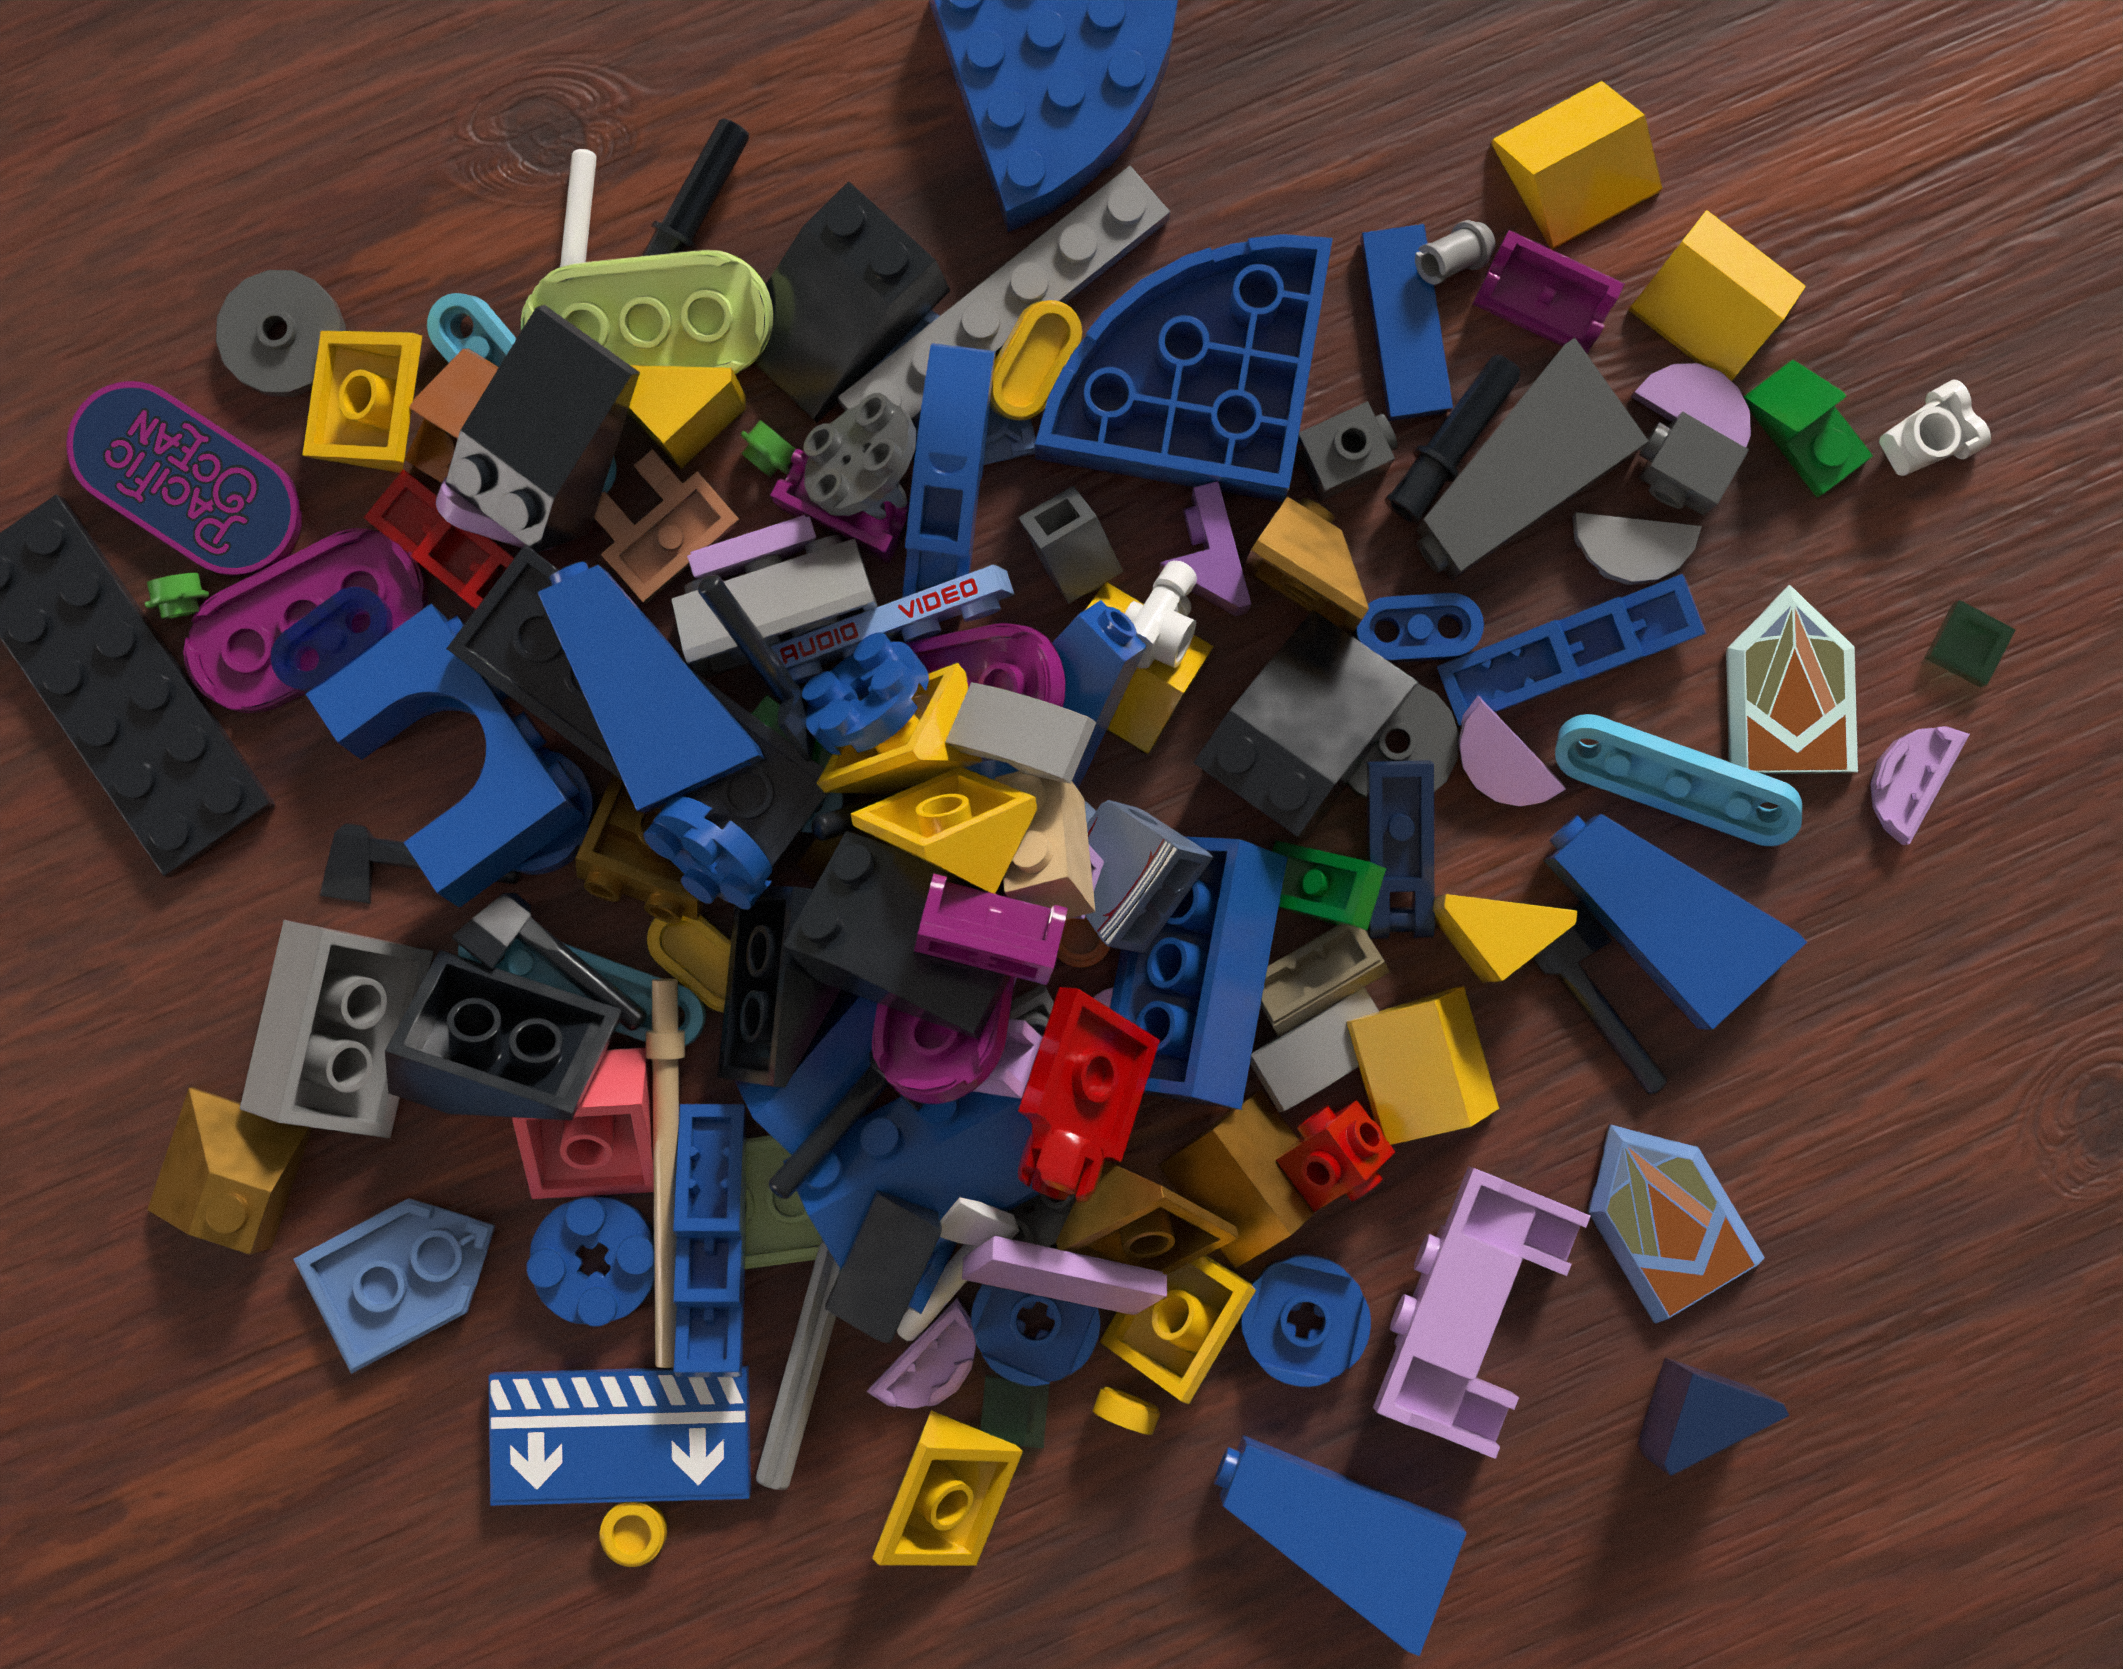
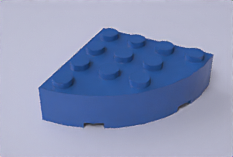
(1054, 88)
(1197, 371)

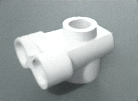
(1936, 431)
(1163, 618)

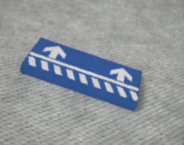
(617, 1436)

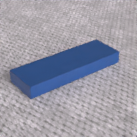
(1405, 324)

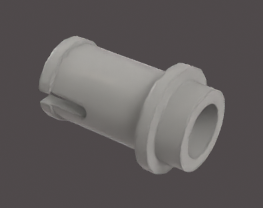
(1465, 248)

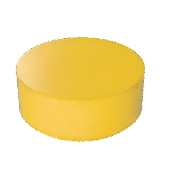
(1126, 1410)
(633, 1533)

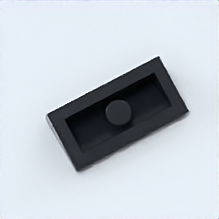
(884, 1265)

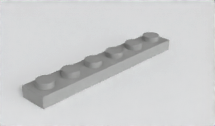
(1048, 269)

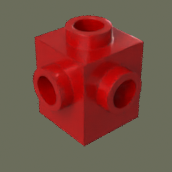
(1347, 1148)

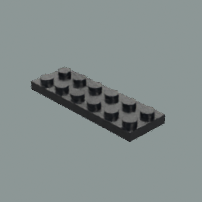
(521, 654)
(120, 691)

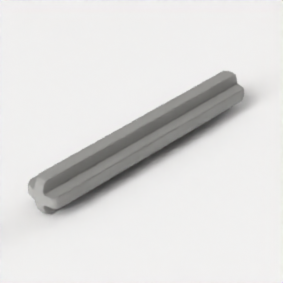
(800, 1377)

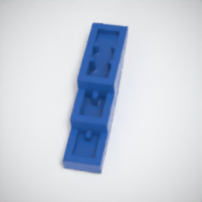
(1574, 648)
(710, 1240)

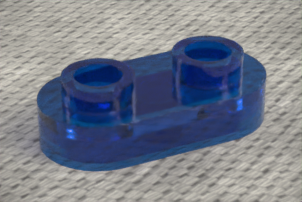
(331, 635)

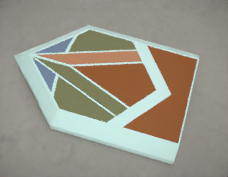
(1792, 693)

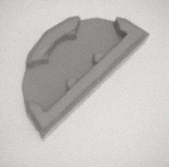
(1633, 548)

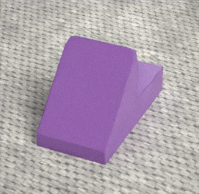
(1218, 567)

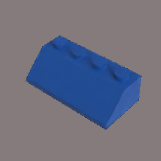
(1206, 976)
(924, 1157)

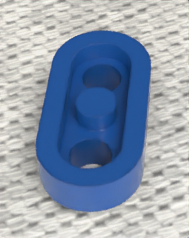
(1417, 626)

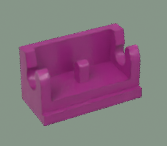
(1547, 292)
(871, 535)
(990, 931)

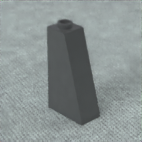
(1540, 456)

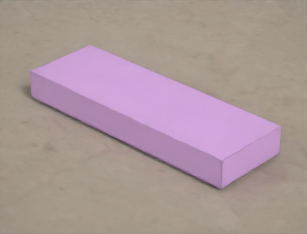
(1064, 1275)

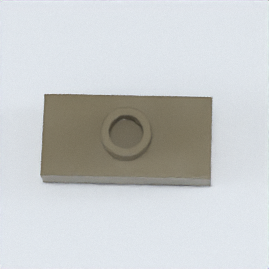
(1319, 976)

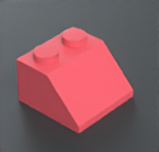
(606, 1143)

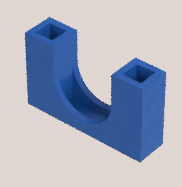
(519, 795)

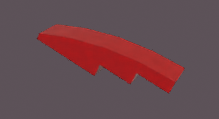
(457, 557)

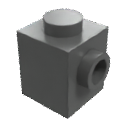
(1346, 450)
(1690, 463)
(1071, 544)

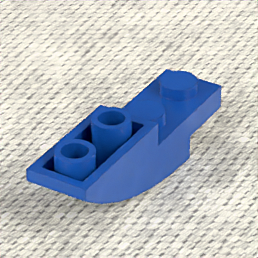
(947, 466)

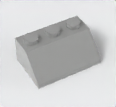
(779, 599)
(328, 1027)

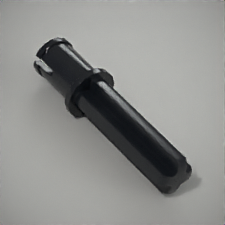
(699, 190)
(1442, 454)

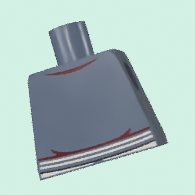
(1142, 875)

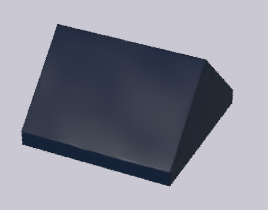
(1700, 1415)

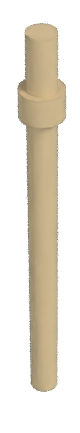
(665, 1046)

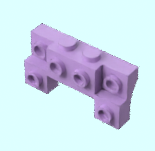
(1459, 1303)

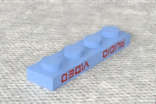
(911, 617)

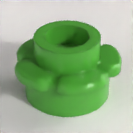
(767, 449)
(176, 595)

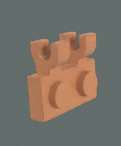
(658, 545)

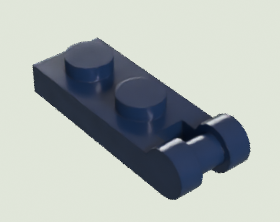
(1403, 843)

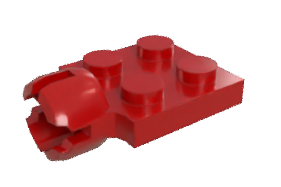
(1082, 1095)

